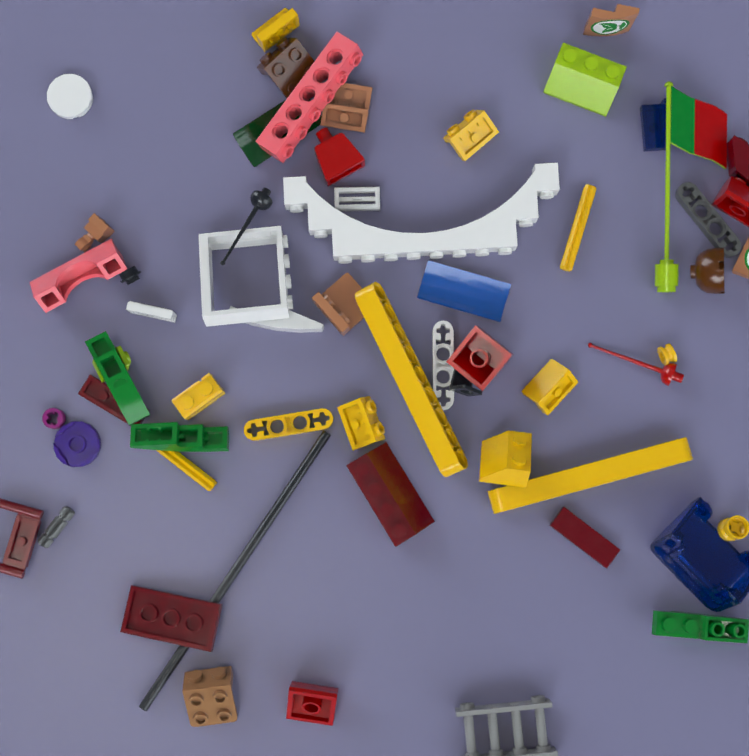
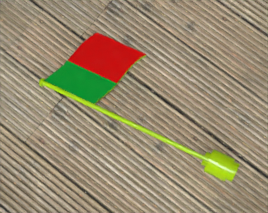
(700, 131)

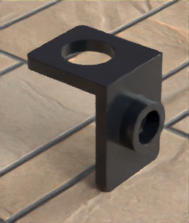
(462, 385)

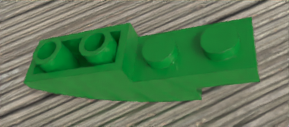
(117, 378)
(700, 626)

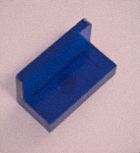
(654, 126)

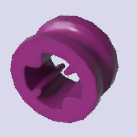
(61, 418)

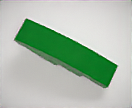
(180, 438)

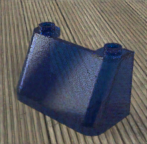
(703, 559)

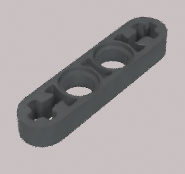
(711, 217)

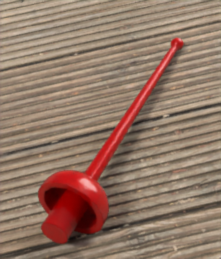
(667, 373)

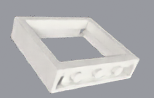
(250, 237)

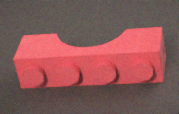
(55, 286)

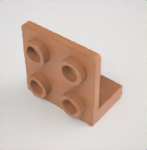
(339, 303)

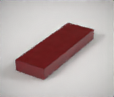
(100, 395)
(584, 537)

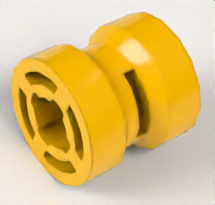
(738, 528)

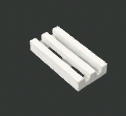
(357, 207)
(151, 311)

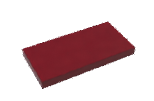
(171, 618)

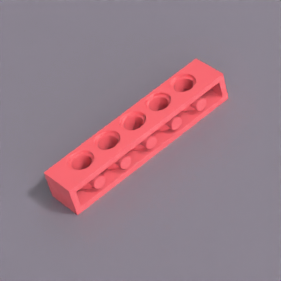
(310, 86)

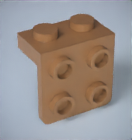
(209, 696)

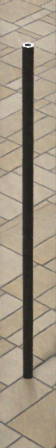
(240, 562)

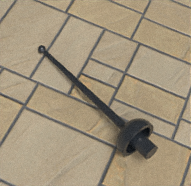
(260, 201)

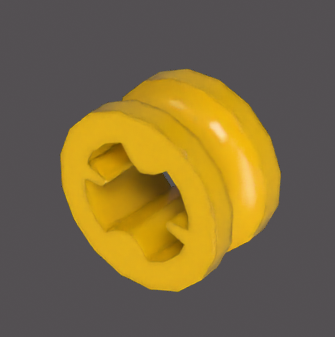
(667, 354)

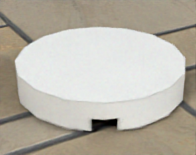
(69, 96)

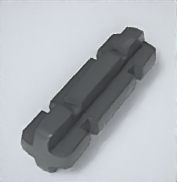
(56, 527)

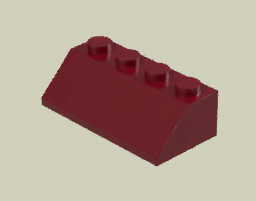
(390, 494)

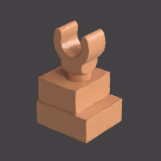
(96, 229)

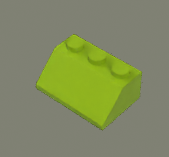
(584, 79)

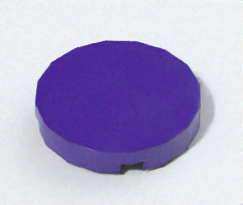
(77, 444)

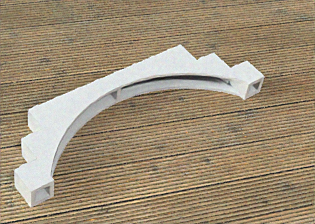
(361, 241)

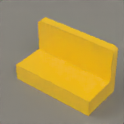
(550, 386)

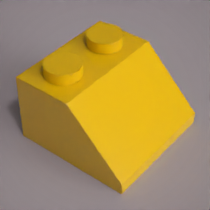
(506, 459)

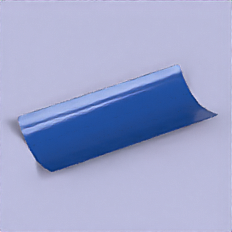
(464, 291)

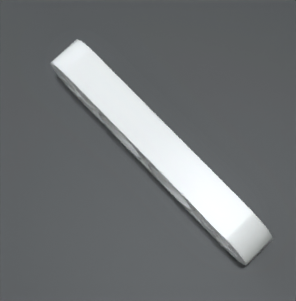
(439, 365)

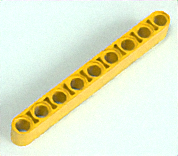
(411, 379)
(591, 475)

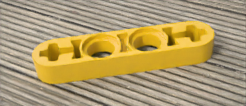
(288, 421)

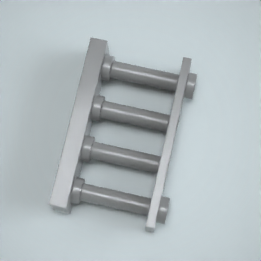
(537, 703)

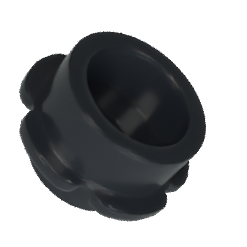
(130, 275)

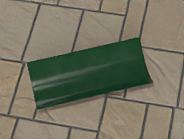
(249, 133)

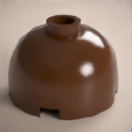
(709, 271)

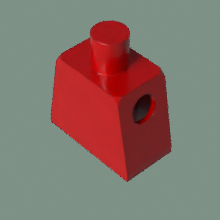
(336, 156)

